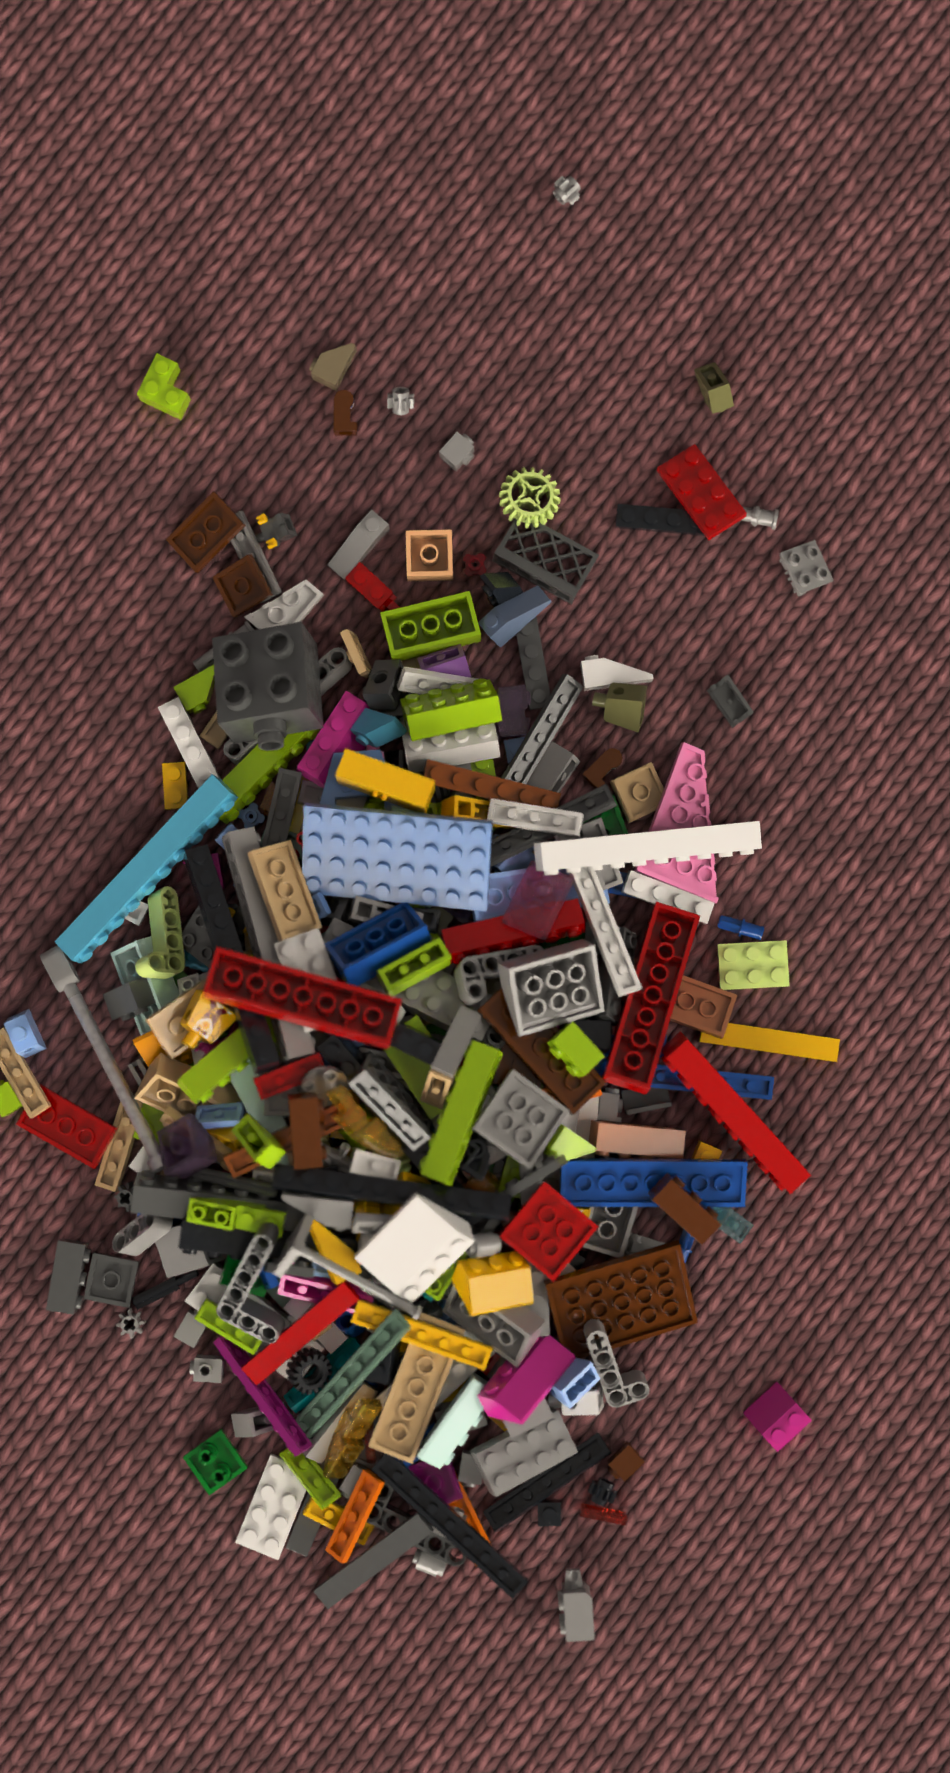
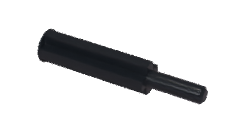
(161, 1290)

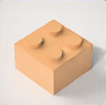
(429, 555)

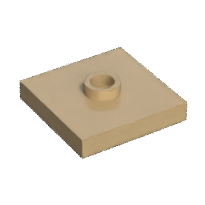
(356, 653)
(638, 791)

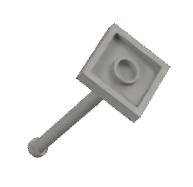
(296, 1246)

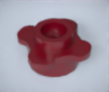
(470, 569)

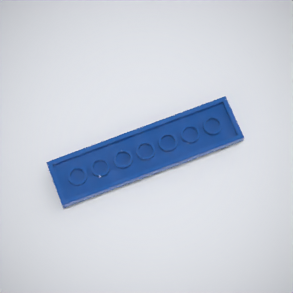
(628, 1181)

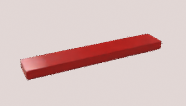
(300, 1332)

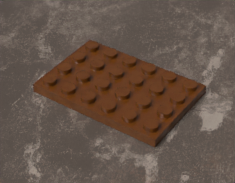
(629, 1295)

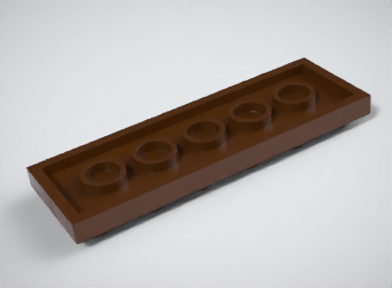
(535, 1053)

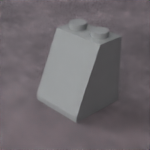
(174, 1259)

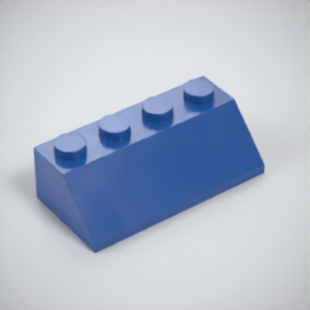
(377, 943)

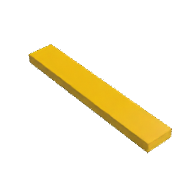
(776, 1042)
(427, 1336)

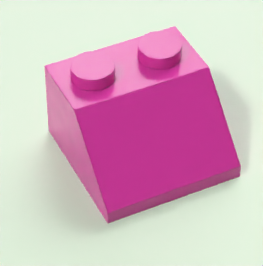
(777, 1416)

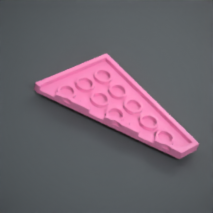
(684, 806)

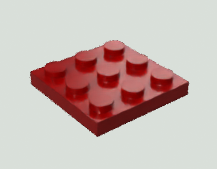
(548, 1231)

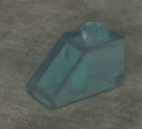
(733, 1223)

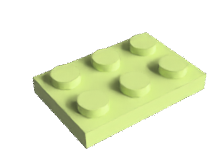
(753, 965)

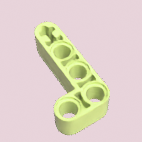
(166, 936)

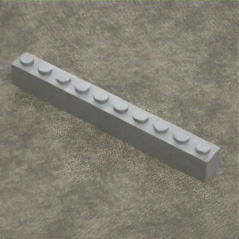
(290, 1037)

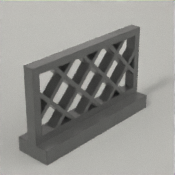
(538, 575)
(390, 1101)

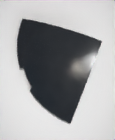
(476, 1157)

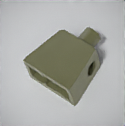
(623, 705)

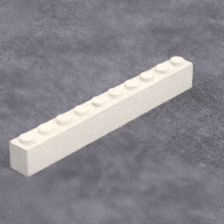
(645, 846)

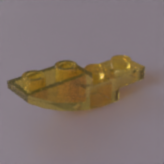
(366, 1131)
(347, 1437)

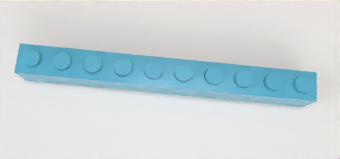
(146, 869)

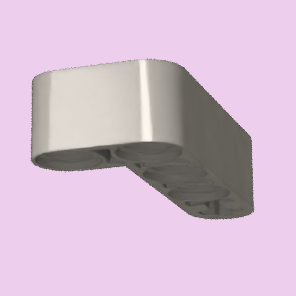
(480, 972)
(606, 1363)

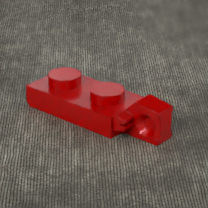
(371, 588)

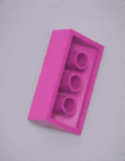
(332, 739)
(518, 1390)

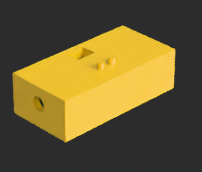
(385, 781)

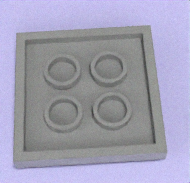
(520, 1119)

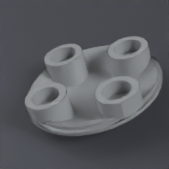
(321, 1080)

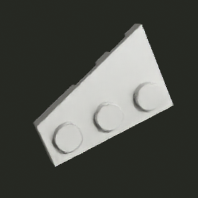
(287, 608)

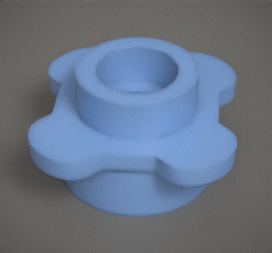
(257, 816)

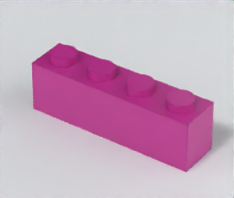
(314, 1289)

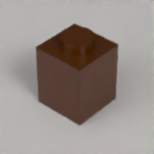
(625, 1462)

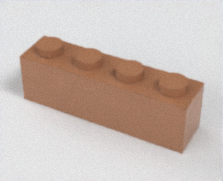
(636, 1139)

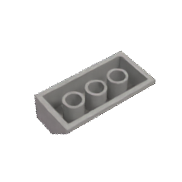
(507, 1330)

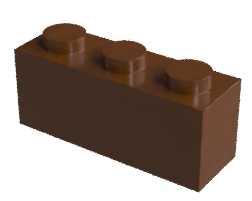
(306, 1130)
(685, 1208)

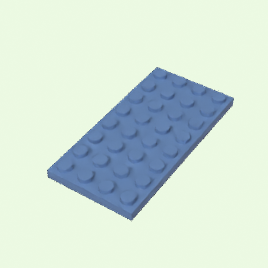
(397, 856)

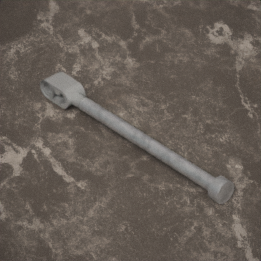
(65, 979)

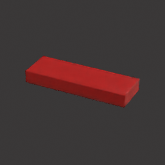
(286, 1076)

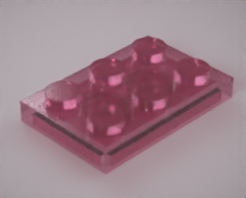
(537, 901)

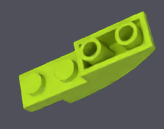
(233, 1214)

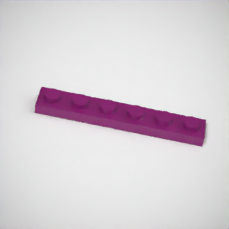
(266, 1399)

